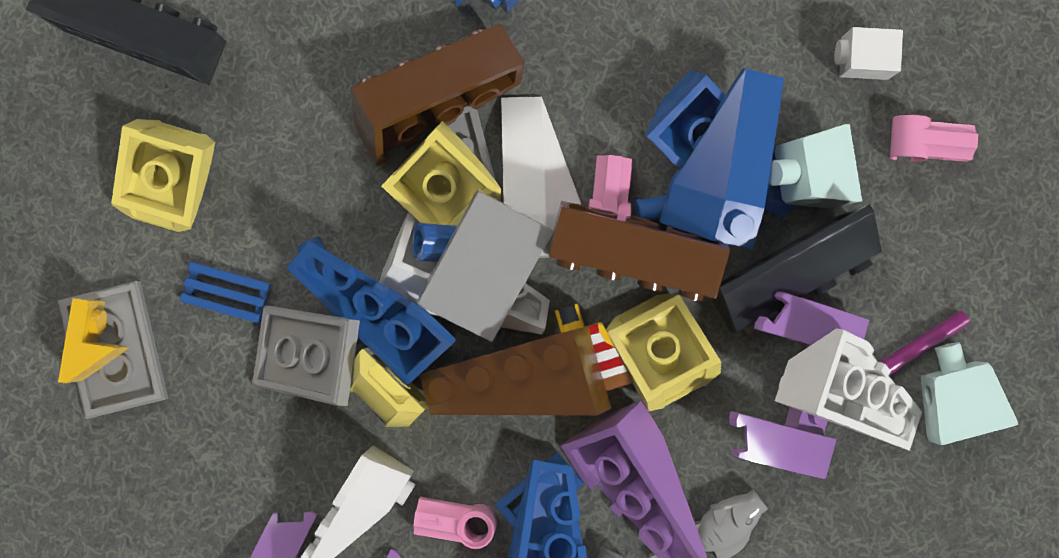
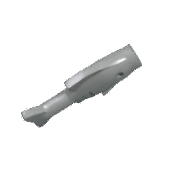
(729, 524)

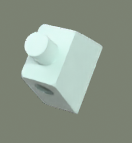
(817, 169)
(963, 398)

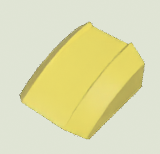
(161, 173)
(440, 179)
(663, 350)
(385, 391)

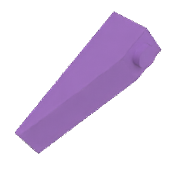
(635, 471)

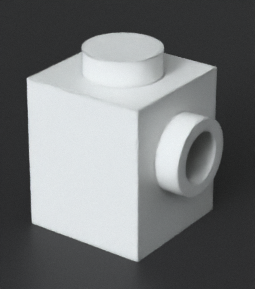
(869, 53)

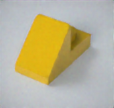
(82, 351)

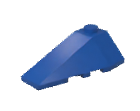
(687, 115)
(728, 173)
(389, 323)
(548, 515)

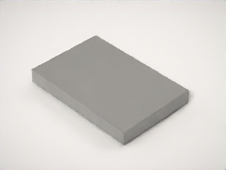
(484, 266)
(306, 354)
(134, 375)

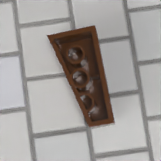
(434, 89)
(637, 251)
(530, 379)

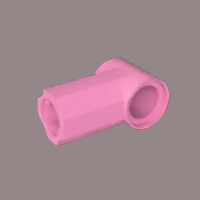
(924, 140)
(612, 185)
(450, 521)

